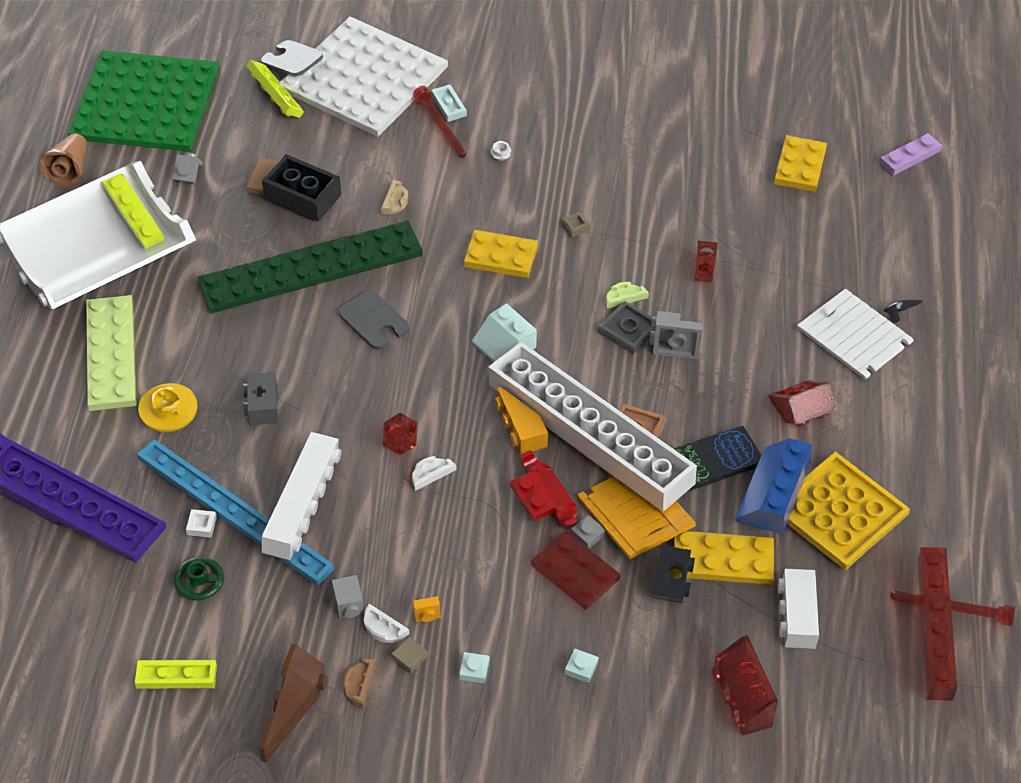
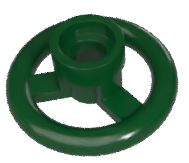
(194, 568)

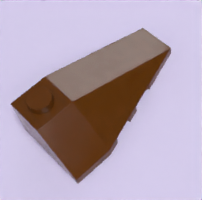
(301, 686)

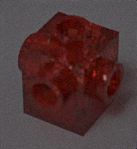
(400, 433)

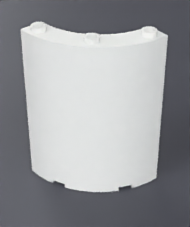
(85, 240)

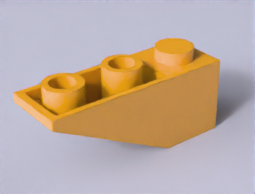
(524, 423)

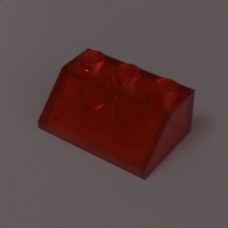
(745, 687)

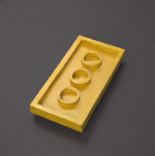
(728, 557)

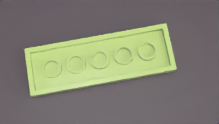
(110, 353)

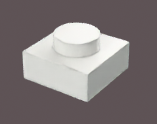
(201, 523)

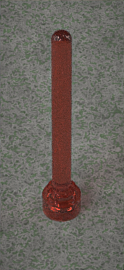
(423, 96)
(1002, 614)

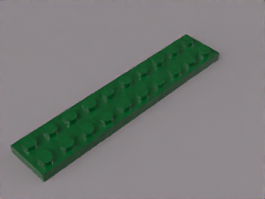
(309, 266)

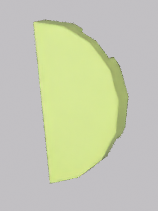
(625, 292)

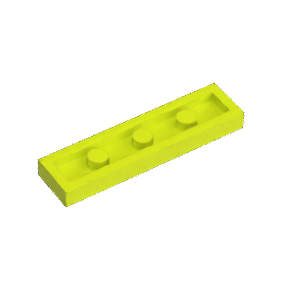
(271, 85)
(133, 211)

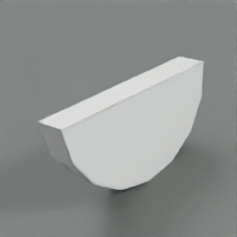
(430, 470)
(383, 627)

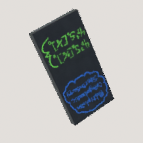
(721, 456)

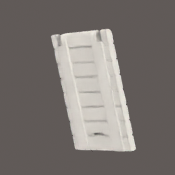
(855, 333)

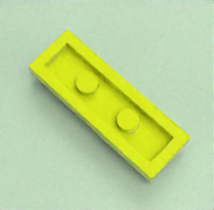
(175, 674)

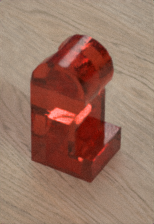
(705, 261)

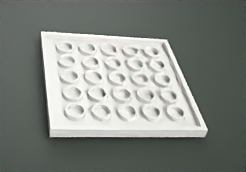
(365, 76)

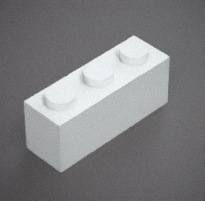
(798, 608)

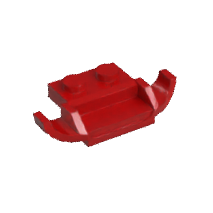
(543, 493)

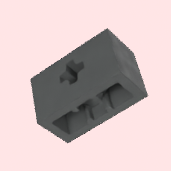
(261, 398)

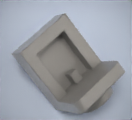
(186, 168)

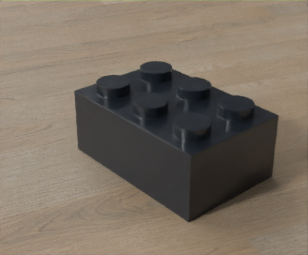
(301, 187)

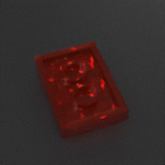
(575, 569)

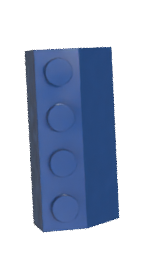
(775, 485)

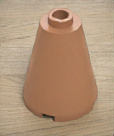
(64, 161)

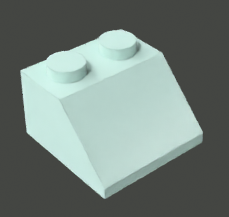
(503, 332)

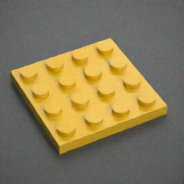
(844, 511)

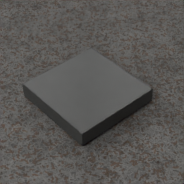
(627, 327)

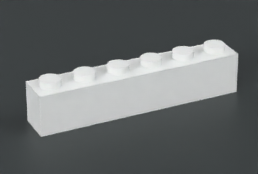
(300, 496)

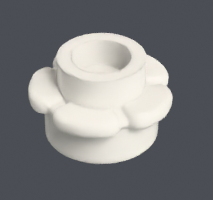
(501, 150)

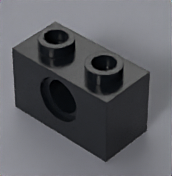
(670, 559)

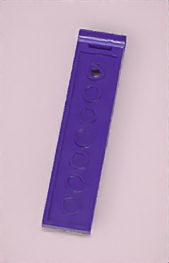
(75, 502)

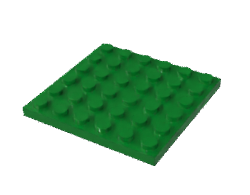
(145, 100)

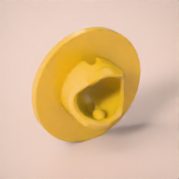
(167, 407)

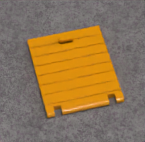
(632, 519)

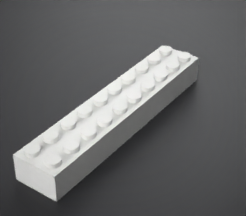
(594, 427)

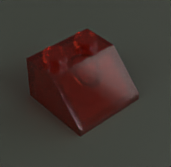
(804, 402)

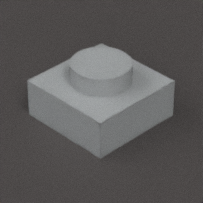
(588, 531)

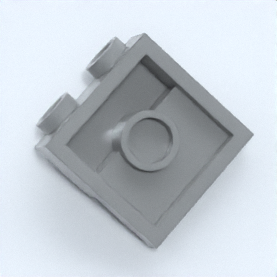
(674, 336)

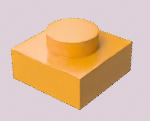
(426, 609)

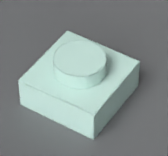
(581, 665)
(474, 667)

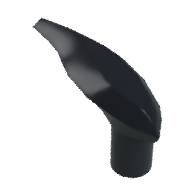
(898, 306)

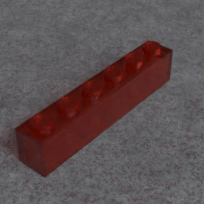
(937, 624)

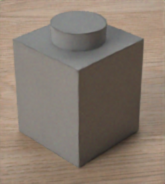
(348, 597)

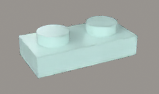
(449, 103)

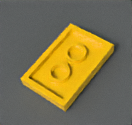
(800, 163)
(501, 253)

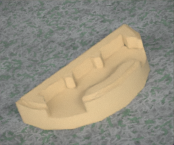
(395, 199)

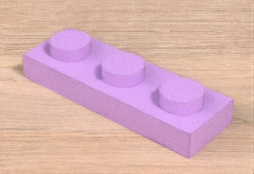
(910, 154)

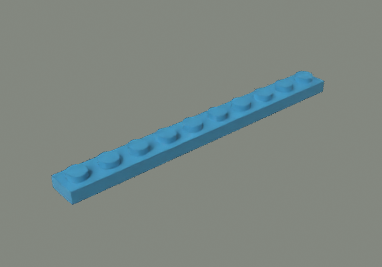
(228, 507)

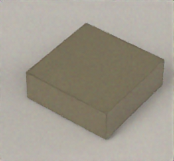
(575, 224)
(410, 655)

